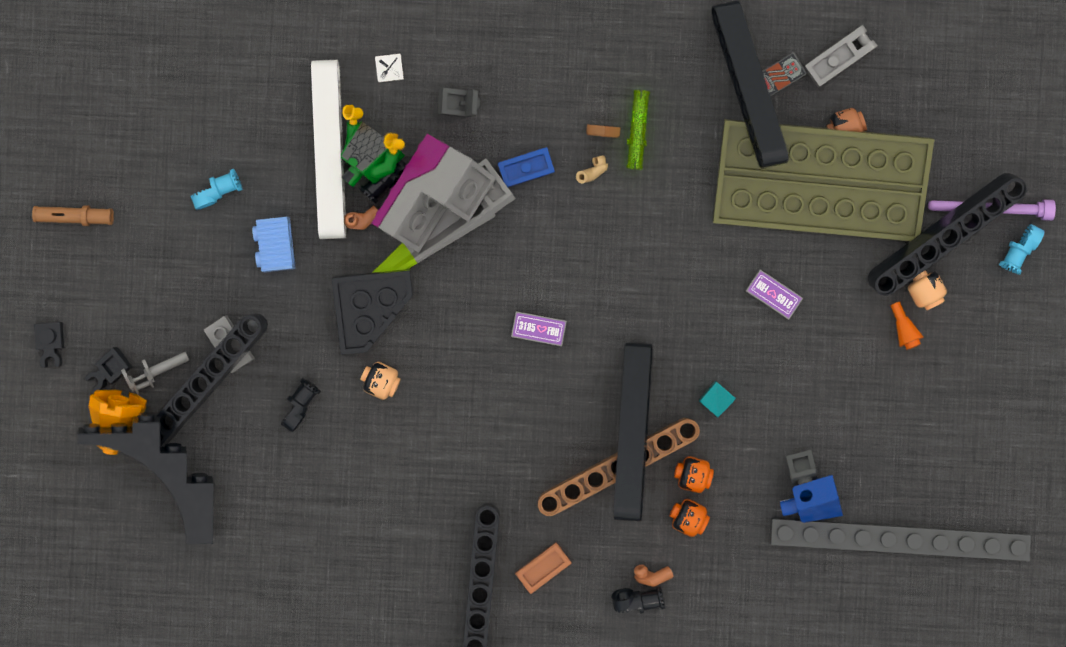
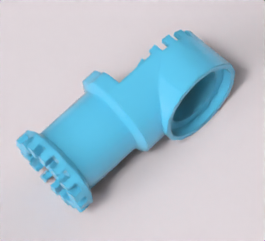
(220, 186)
(1018, 252)

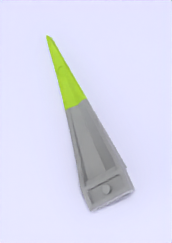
(451, 226)

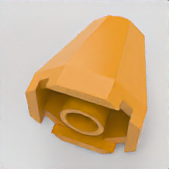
(110, 408)

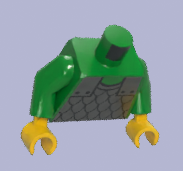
(367, 150)

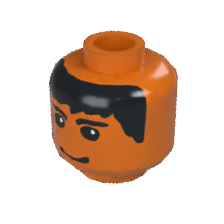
(694, 474)
(689, 517)

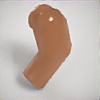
(360, 220)
(650, 578)

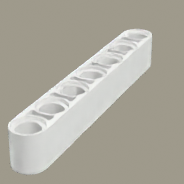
(328, 149)

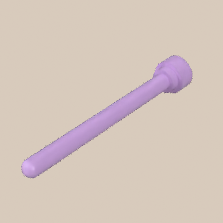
(1043, 210)

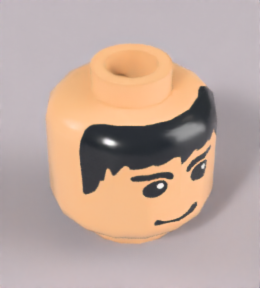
(927, 290)
(380, 380)

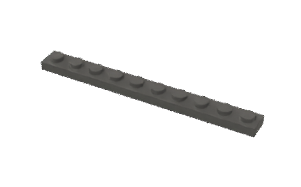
(900, 539)

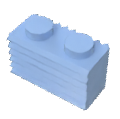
(274, 244)

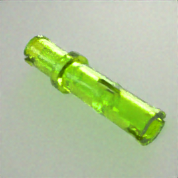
(638, 130)

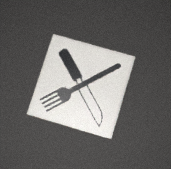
(389, 67)

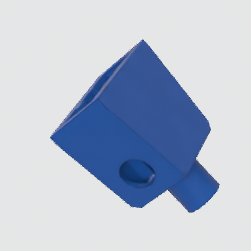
(814, 500)

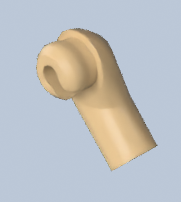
(592, 173)

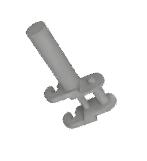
(153, 371)

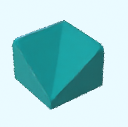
(716, 399)

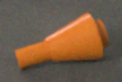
(907, 332)

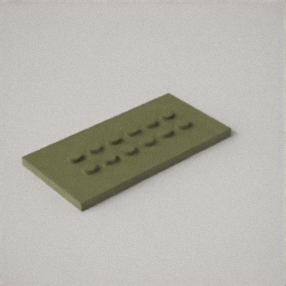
(829, 186)

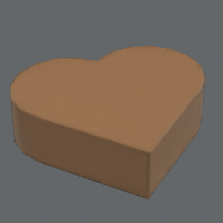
(605, 131)

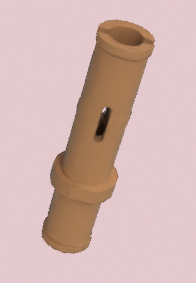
(73, 215)

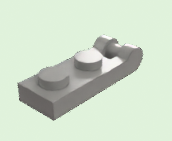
(839, 57)

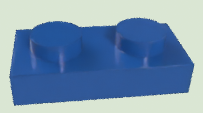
(526, 167)

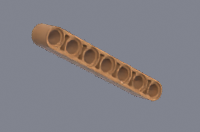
(608, 475)

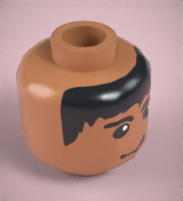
(848, 120)

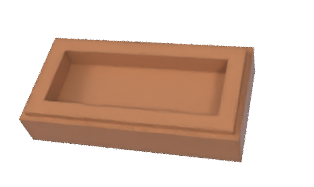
(543, 567)

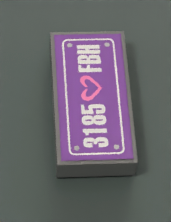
(774, 294)
(538, 328)

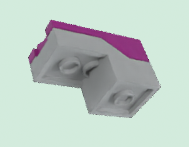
(429, 185)

